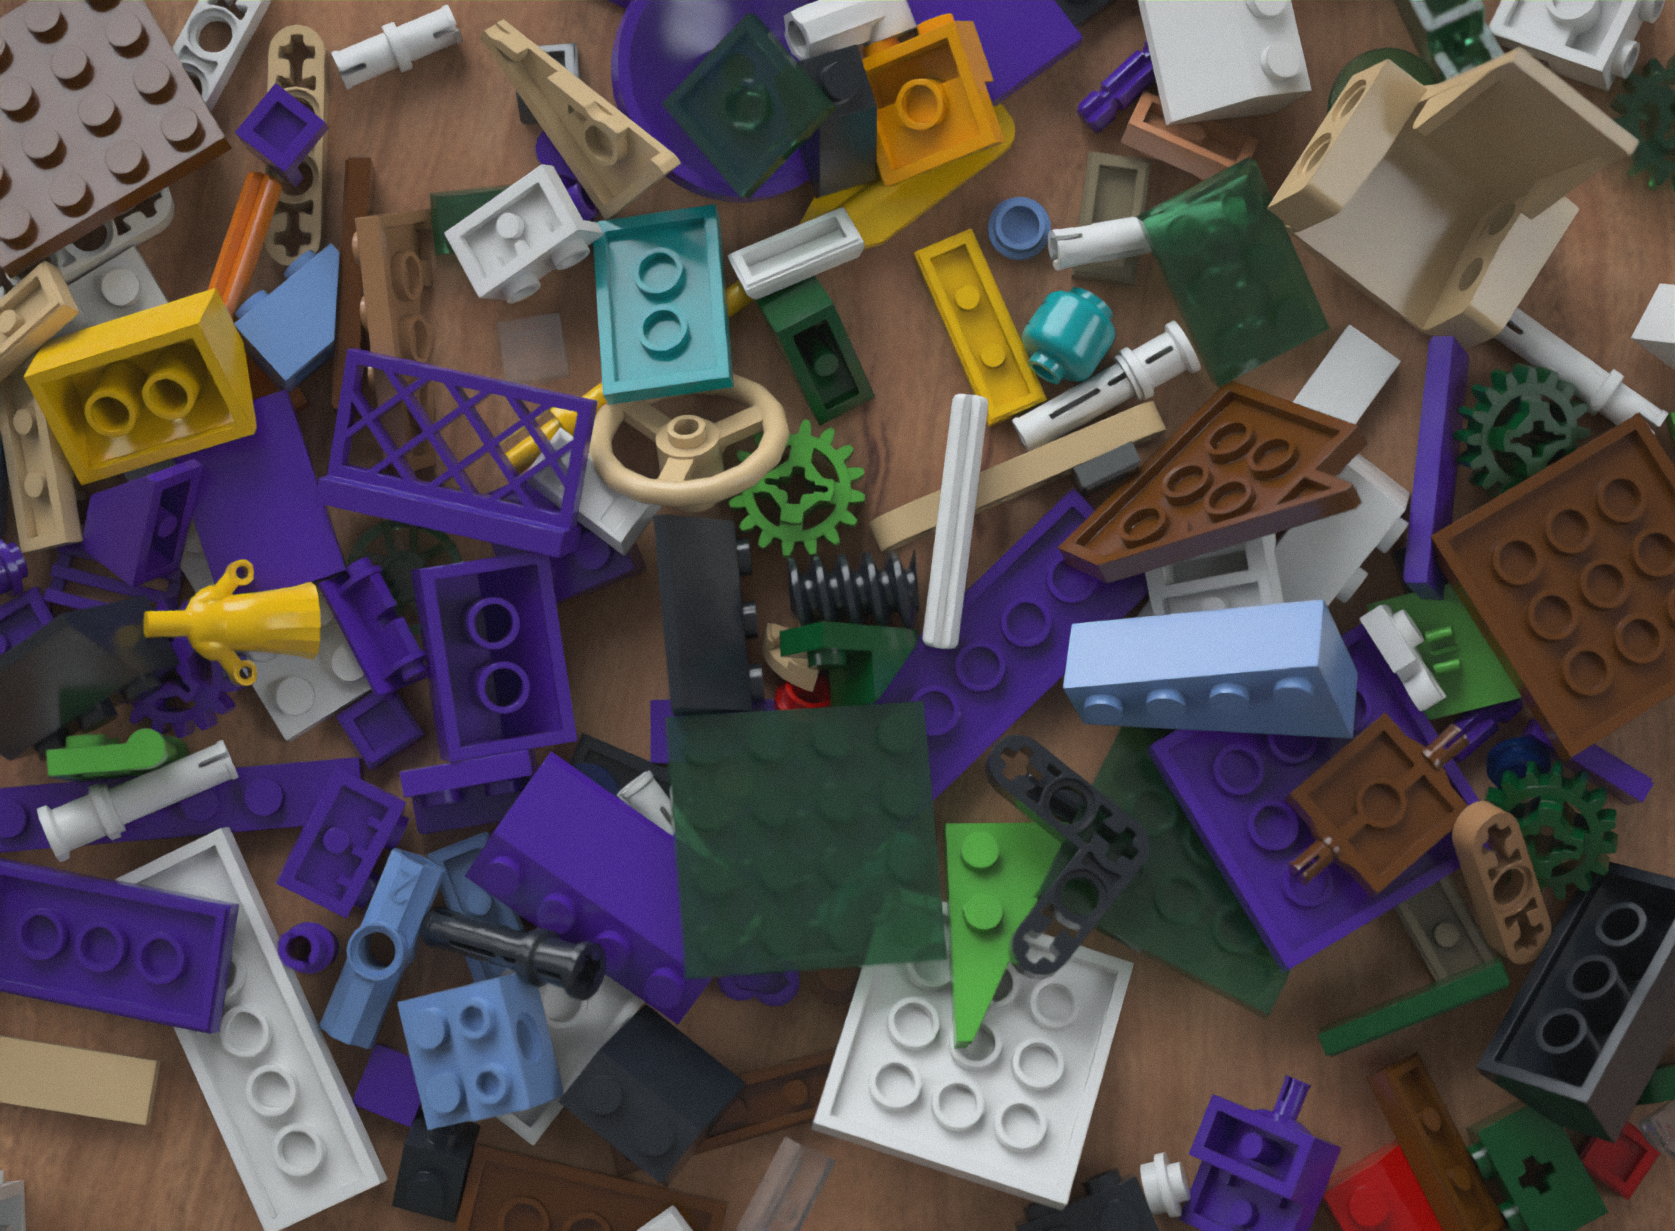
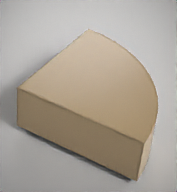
(791, 669)

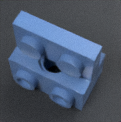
(480, 1050)

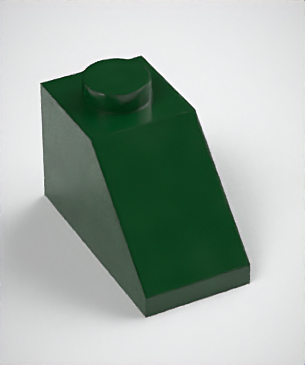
(816, 348)

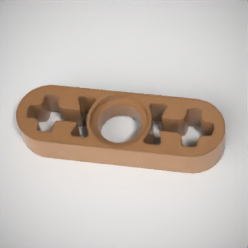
(1482, 868)

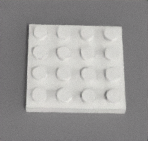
(1006, 1105)

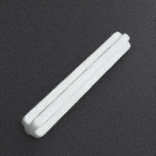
(955, 521)

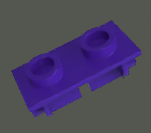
(372, 629)

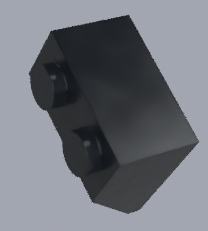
(653, 1094)

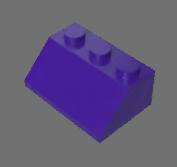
(494, 655)

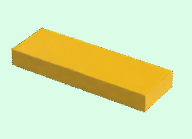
(979, 326)

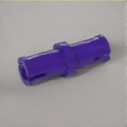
(293, 947)

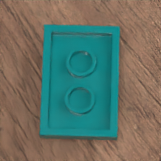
(662, 305)

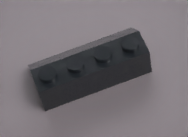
(1594, 1006)

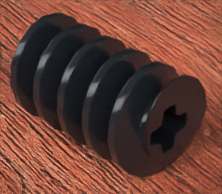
(854, 592)

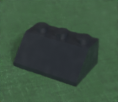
(706, 616)
(77, 674)

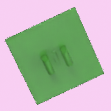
(1455, 654)

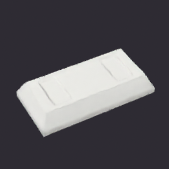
(797, 254)
(601, 510)

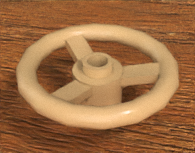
(692, 448)

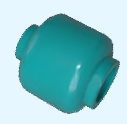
(1068, 335)

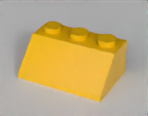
(145, 387)

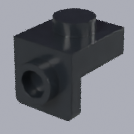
(435, 1168)

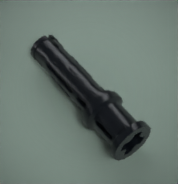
(535, 955)

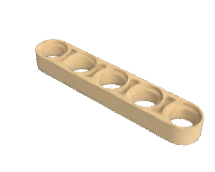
(1023, 473)

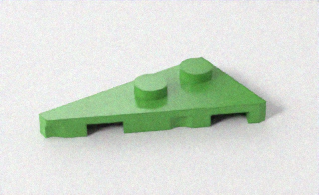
(989, 892)

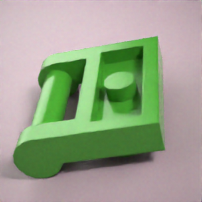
(105, 758)

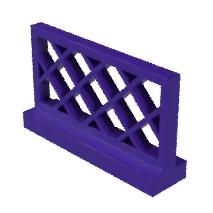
(445, 507)

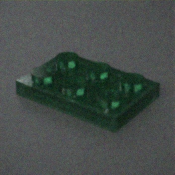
(1233, 272)

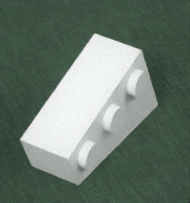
(1326, 555)

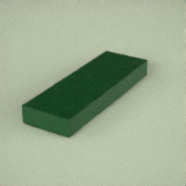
(1414, 1007)

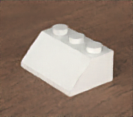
(1224, 57)

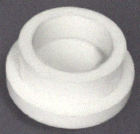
(1164, 1185)

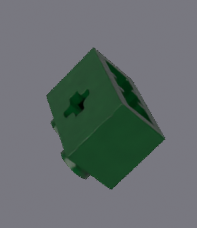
(1565, 1191)

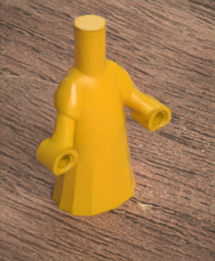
(261, 621)

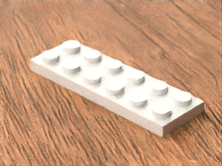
(269, 1063)

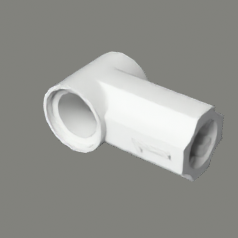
(843, 23)

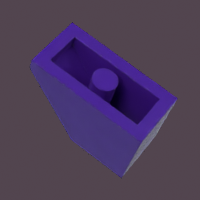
(143, 523)

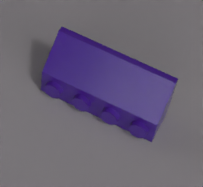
(595, 874)

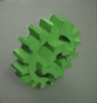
(826, 494)

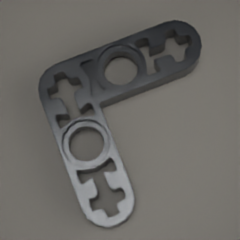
(1089, 861)

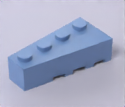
(1216, 671)

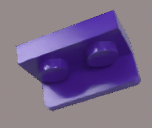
(467, 790)
(342, 843)

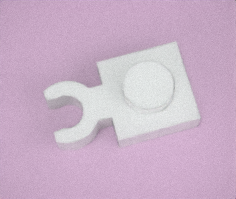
(1397, 640)

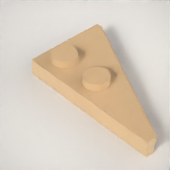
(596, 140)

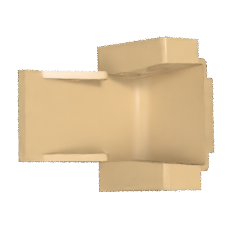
(1447, 189)

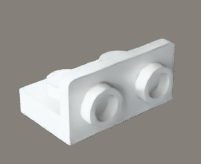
(522, 237)

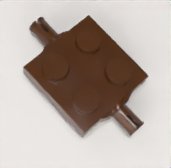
(1378, 804)

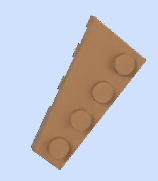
(390, 311)

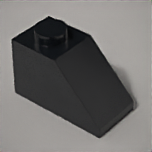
(845, 145)

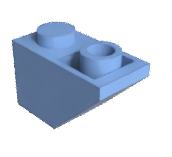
(296, 323)

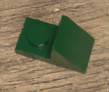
(858, 656)

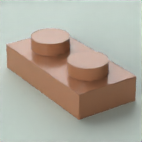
(1193, 147)

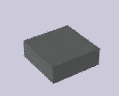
(1105, 469)

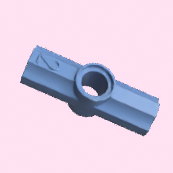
(365, 984)

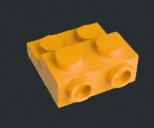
(930, 99)

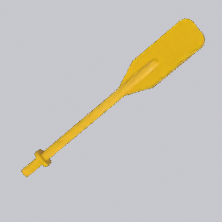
(875, 212)

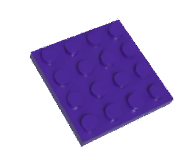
(1236, 803)

